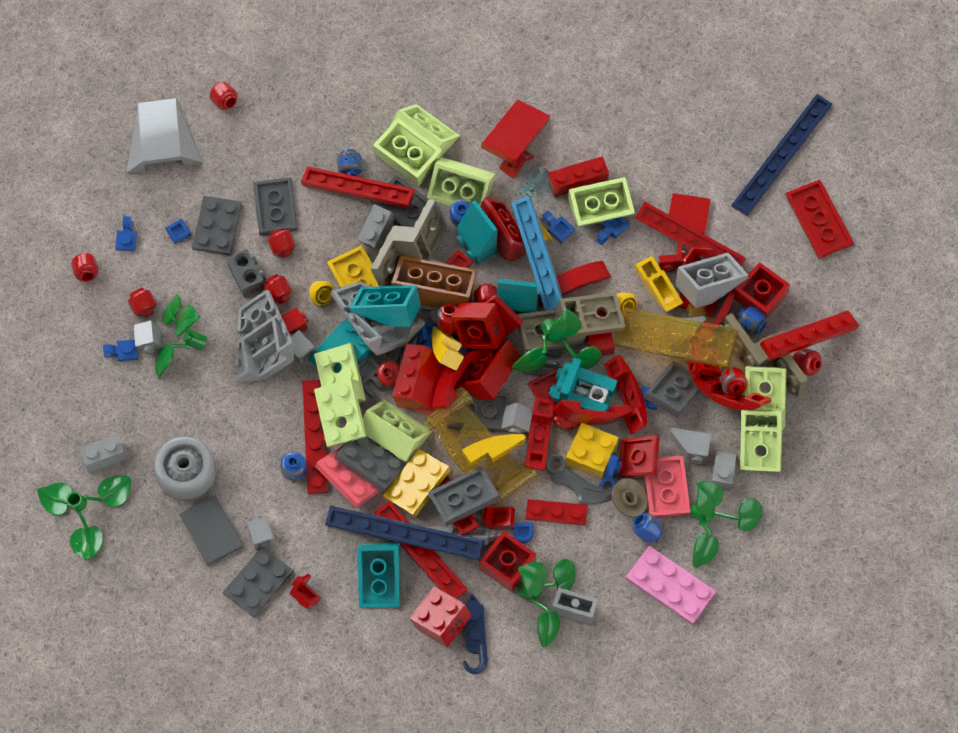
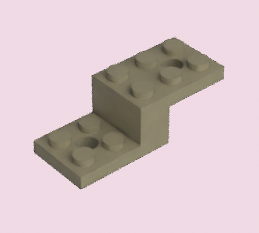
(409, 241)
(585, 309)
(753, 355)

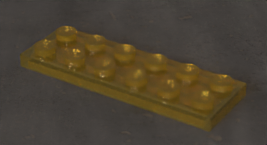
(677, 337)

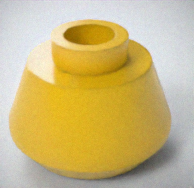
(320, 292)
(627, 300)

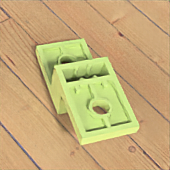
(340, 395)
(766, 423)

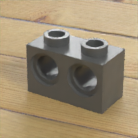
(242, 274)

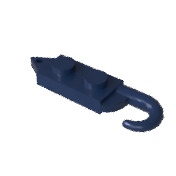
(475, 635)

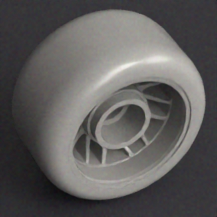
(189, 481)

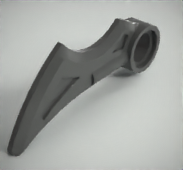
(585, 491)

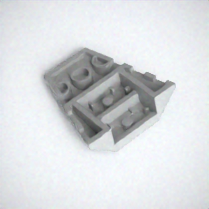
(160, 136)
(265, 329)
(376, 335)

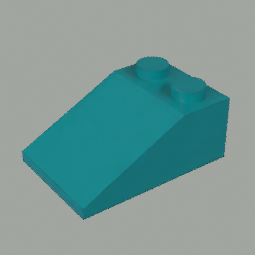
(477, 234)
(518, 295)
(388, 304)
(340, 336)
(379, 575)

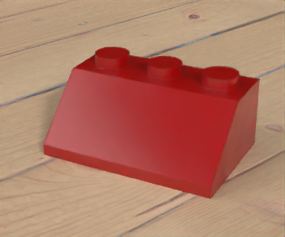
(508, 233)
(490, 372)
(417, 378)

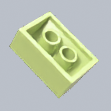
(427, 126)
(407, 152)
(459, 181)
(600, 202)
(394, 430)

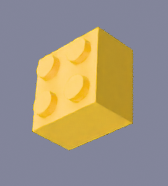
(591, 450)

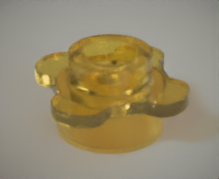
(696, 312)

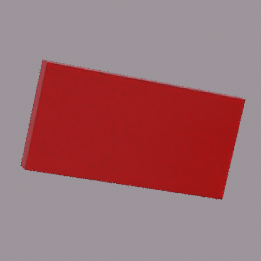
(515, 132)
(819, 219)

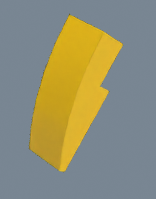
(658, 284)
(446, 348)
(492, 447)

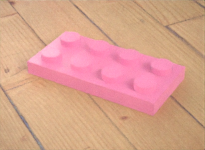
(670, 585)

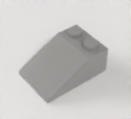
(709, 279)

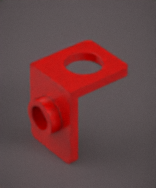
(512, 170)
(694, 254)

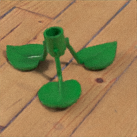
(185, 321)
(566, 325)
(58, 496)
(708, 497)
(534, 576)

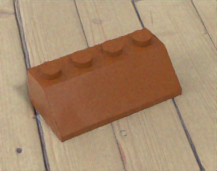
(436, 282)

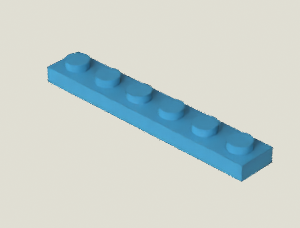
(537, 252)

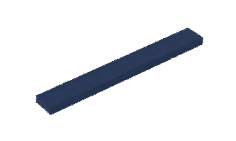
(781, 155)
(405, 533)

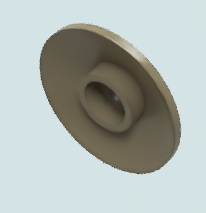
(634, 493)

